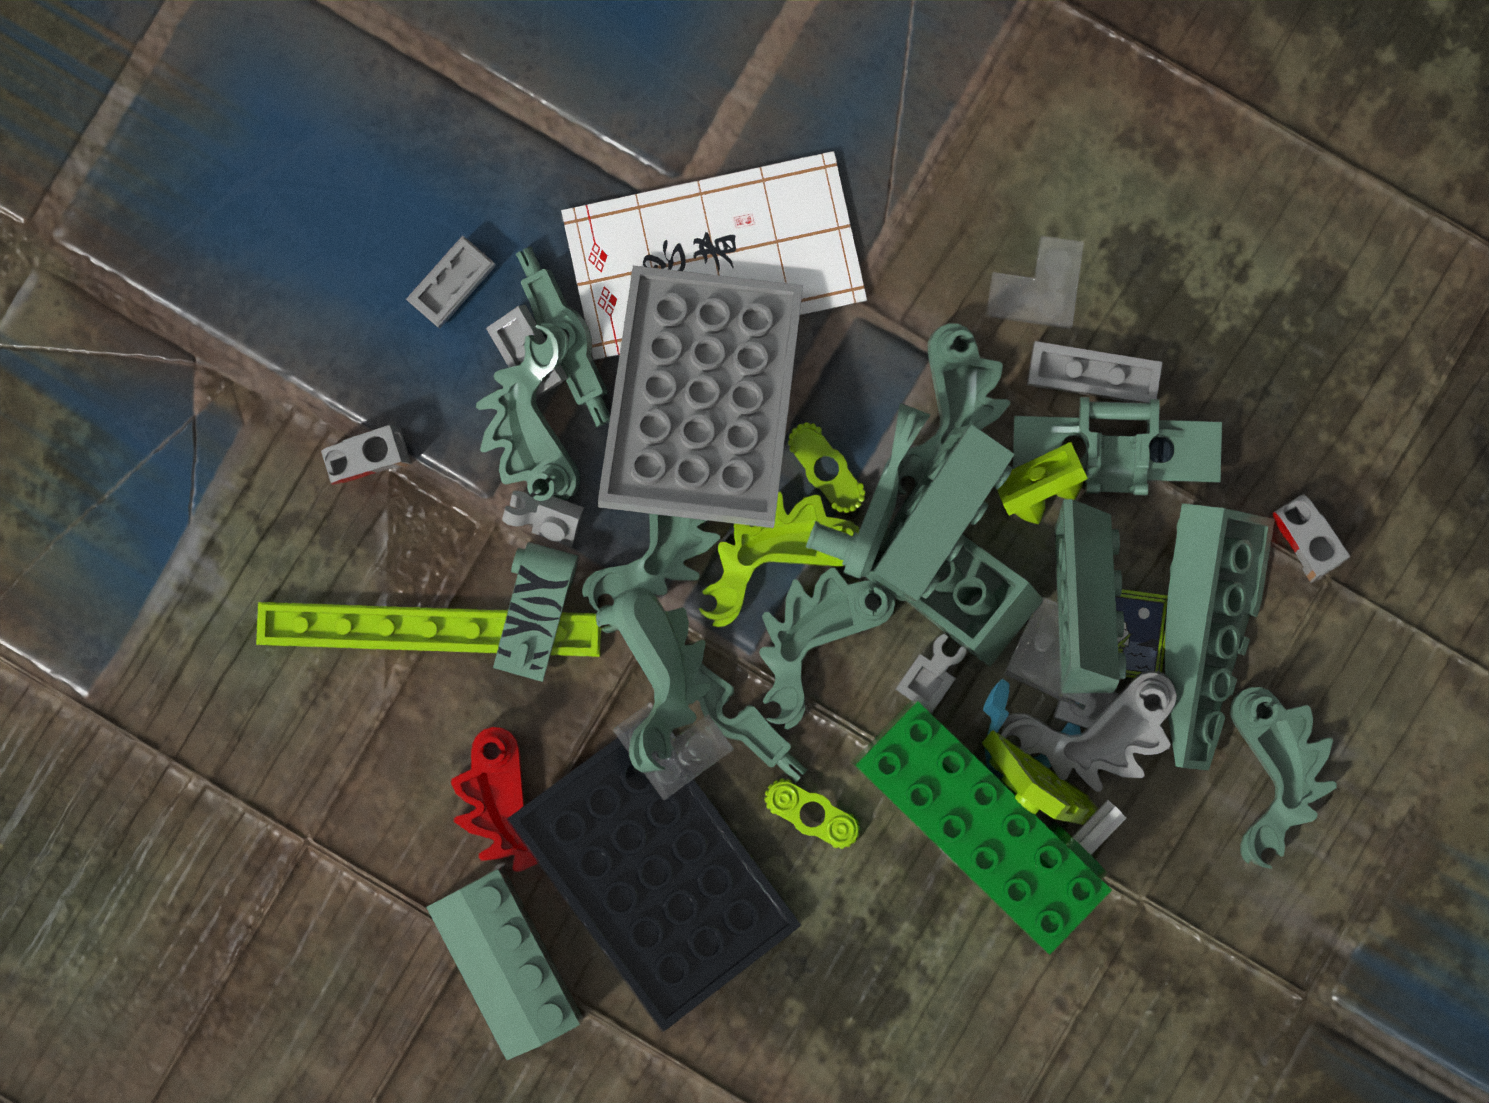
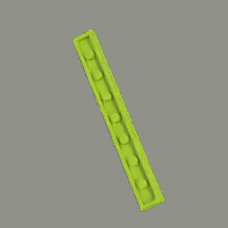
(409, 628)

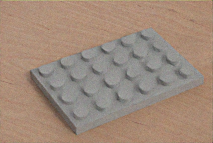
(701, 397)

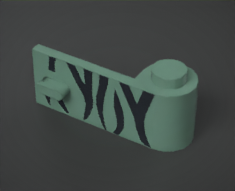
(535, 609)

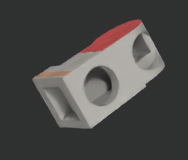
(366, 454)
(1310, 537)

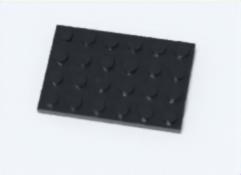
(654, 881)

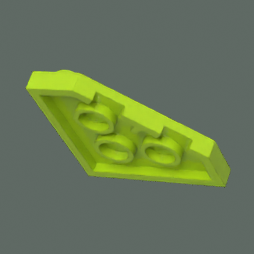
(1036, 784)

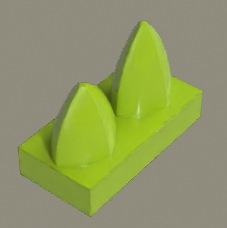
(1048, 475)

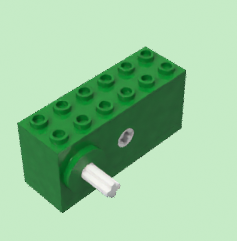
(1021, 864)

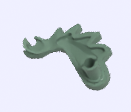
(809, 622)
(669, 664)

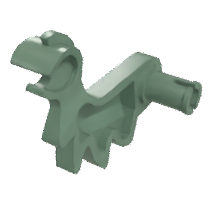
(960, 388)
(519, 426)
(670, 545)
(862, 548)
(1281, 746)

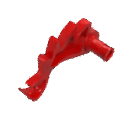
(497, 793)

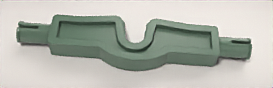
(550, 306)
(747, 726)

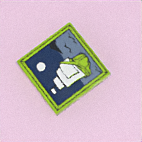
(1143, 630)

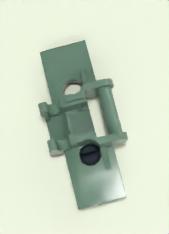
(1125, 463)

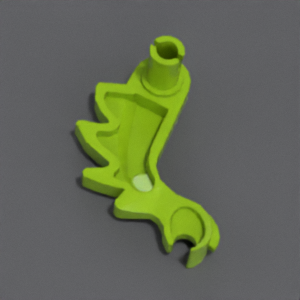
(761, 545)

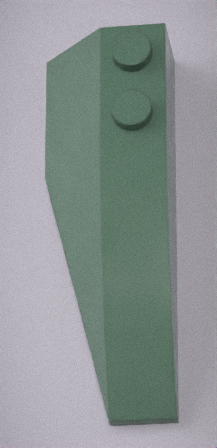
(1211, 595)

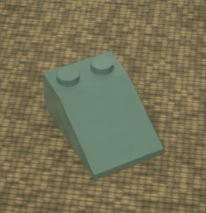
(979, 602)

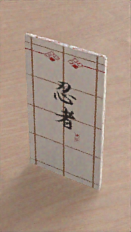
(750, 224)

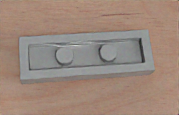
(1093, 373)

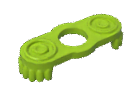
(808, 446)
(787, 800)

